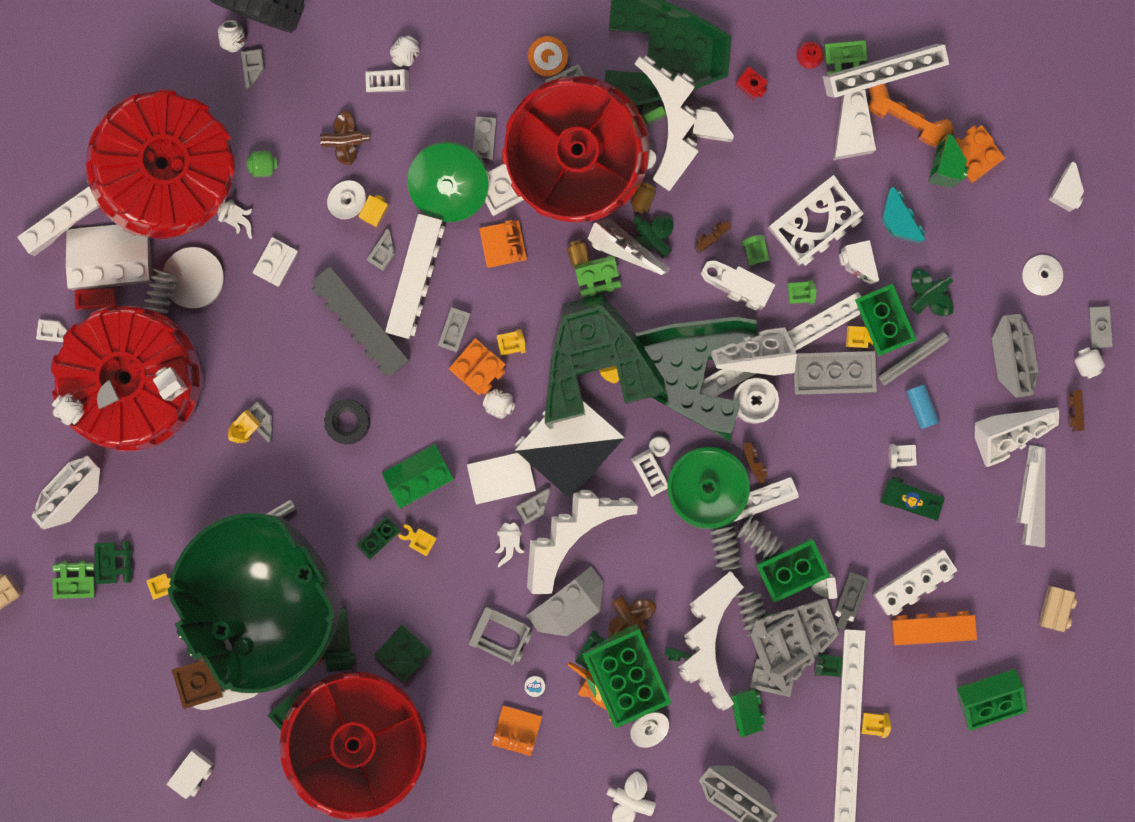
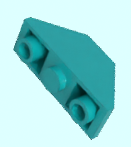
(899, 219)

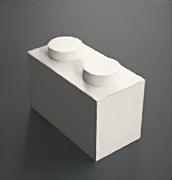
(190, 774)

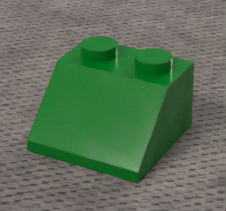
(746, 712)

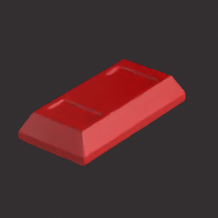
(95, 298)

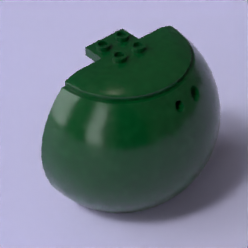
(254, 602)

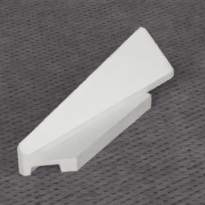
(1032, 499)

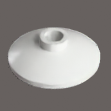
(340, 196)
(1032, 275)
(649, 729)

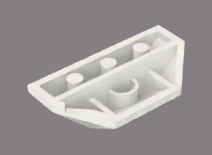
(67, 493)

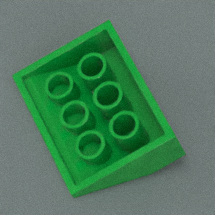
(626, 676)

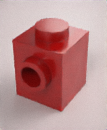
(752, 84)

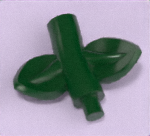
(651, 234)
(931, 293)

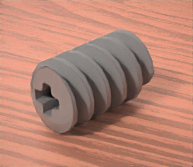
(161, 291)
(759, 538)
(725, 548)
(751, 609)

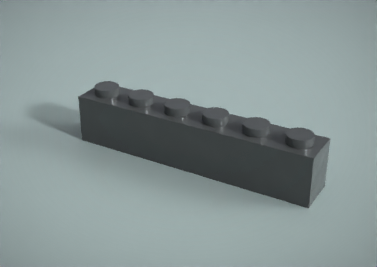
(360, 321)

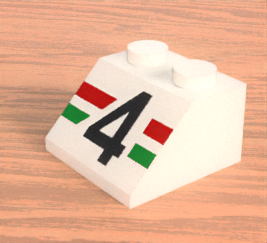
(860, 261)

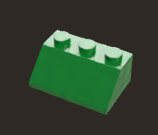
(949, 164)
(886, 319)
(417, 476)
(792, 570)
(992, 699)

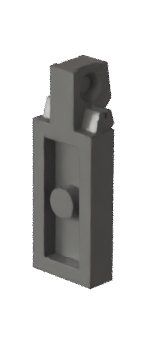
(850, 599)

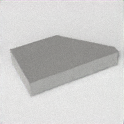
(382, 252)
(533, 507)

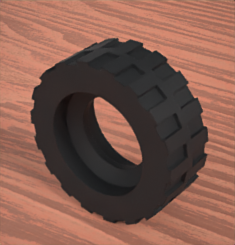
(335, 432)

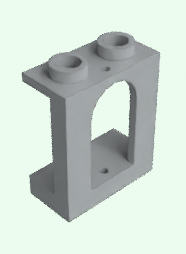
(498, 651)

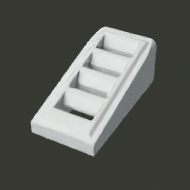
(404, 81)
(642, 457)

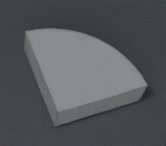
(107, 395)

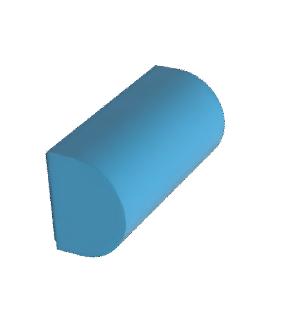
(922, 406)

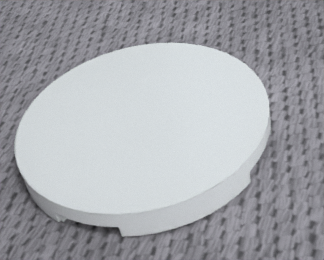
(198, 277)

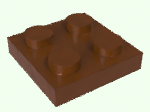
(196, 684)

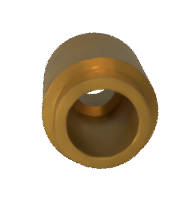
(643, 198)
(577, 253)

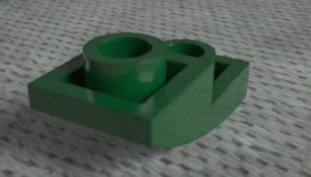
(378, 538)
(676, 654)

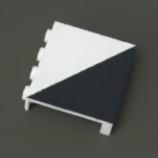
(570, 449)

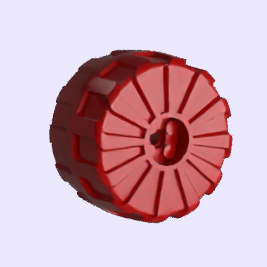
(542, 154)
(125, 172)
(136, 343)
(388, 750)

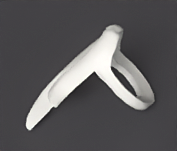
(233, 214)
(509, 538)

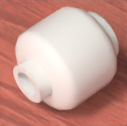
(1089, 362)

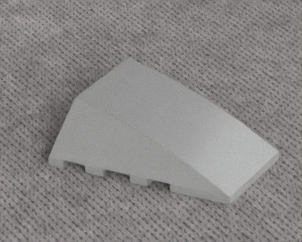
(793, 640)

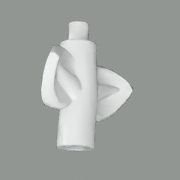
(631, 799)

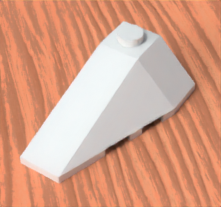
(615, 241)
(764, 354)
(1005, 433)

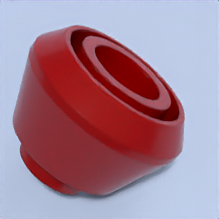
(810, 60)

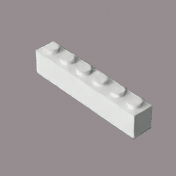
(885, 70)
(414, 277)

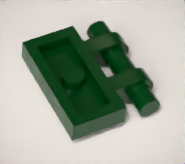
(106, 562)

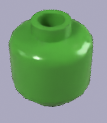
(261, 163)

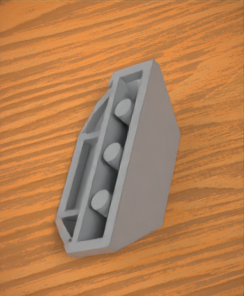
(1015, 356)
(570, 605)
(737, 794)

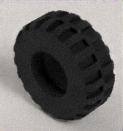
(274, 13)

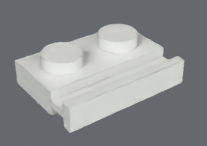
(275, 262)

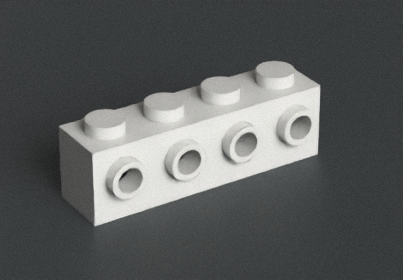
(915, 582)

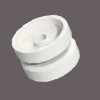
(767, 398)

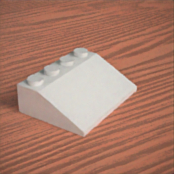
(106, 258)

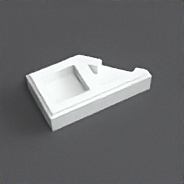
(50, 330)

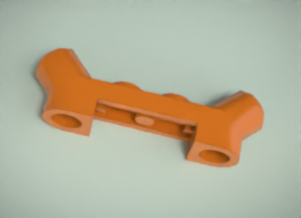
(930, 132)

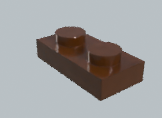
(1076, 419)

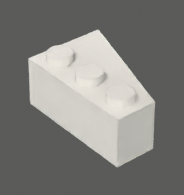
(854, 127)

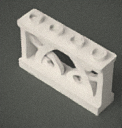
(824, 194)

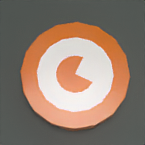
(547, 56)

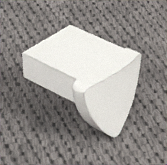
(902, 455)
(826, 587)

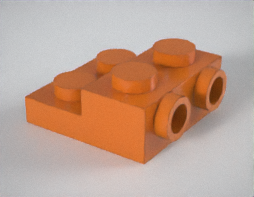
(979, 152)
(478, 367)

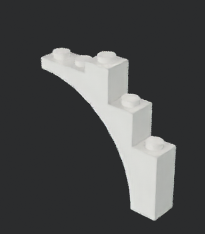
(680, 119)
(587, 513)
(702, 638)

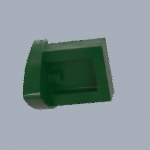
(828, 665)

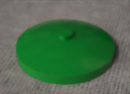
(448, 181)
(708, 488)

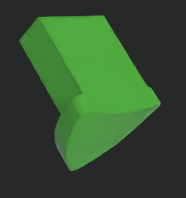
(652, 113)
(756, 249)
(802, 292)

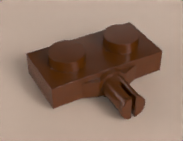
(718, 230)

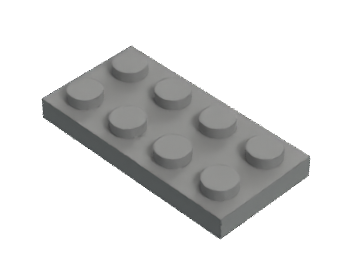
(835, 373)

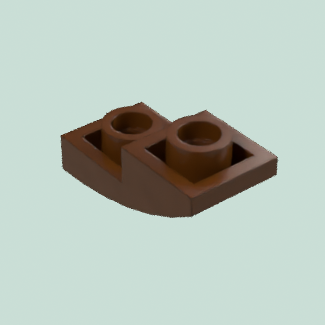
(757, 469)

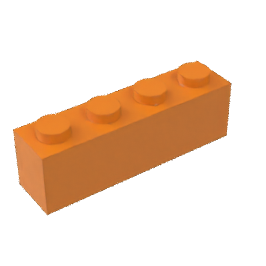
(933, 629)

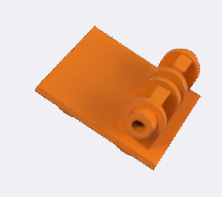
(502, 243)
(516, 730)

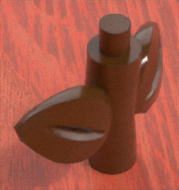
(344, 138)
(640, 611)

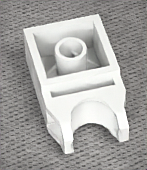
(739, 284)

